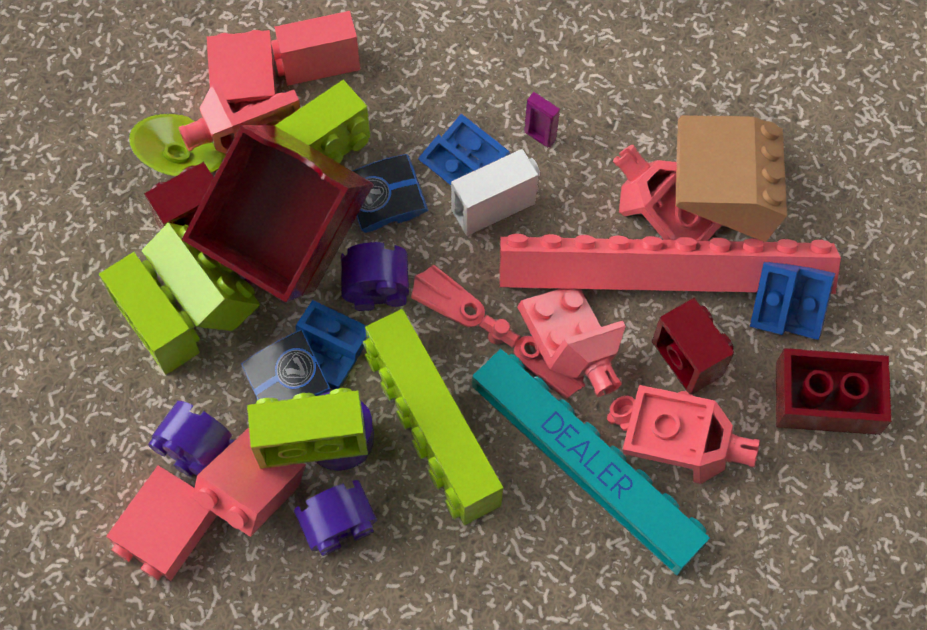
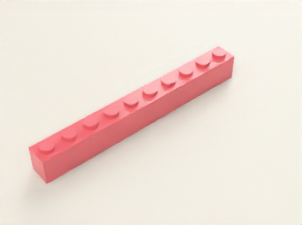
(652, 262)

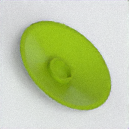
(161, 146)

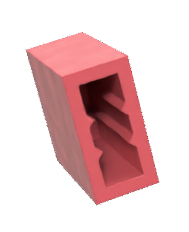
(316, 48)
(242, 67)
(242, 491)
(160, 525)

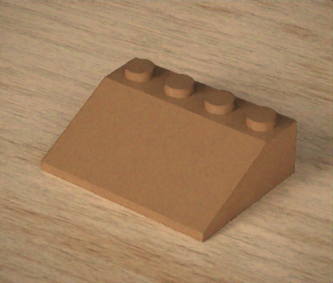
(732, 172)

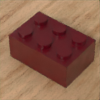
(833, 391)

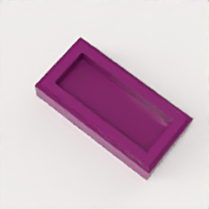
(541, 120)

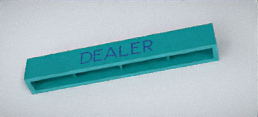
(590, 462)

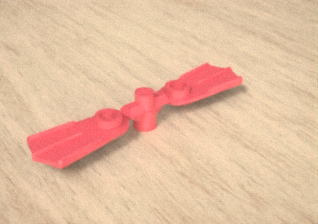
(449, 298)

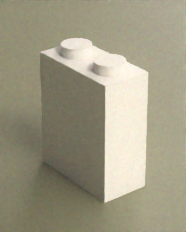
(494, 191)

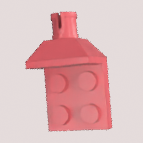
(221, 125)
(653, 193)
(573, 338)
(685, 433)

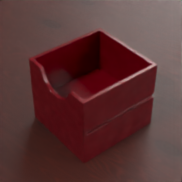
(277, 211)

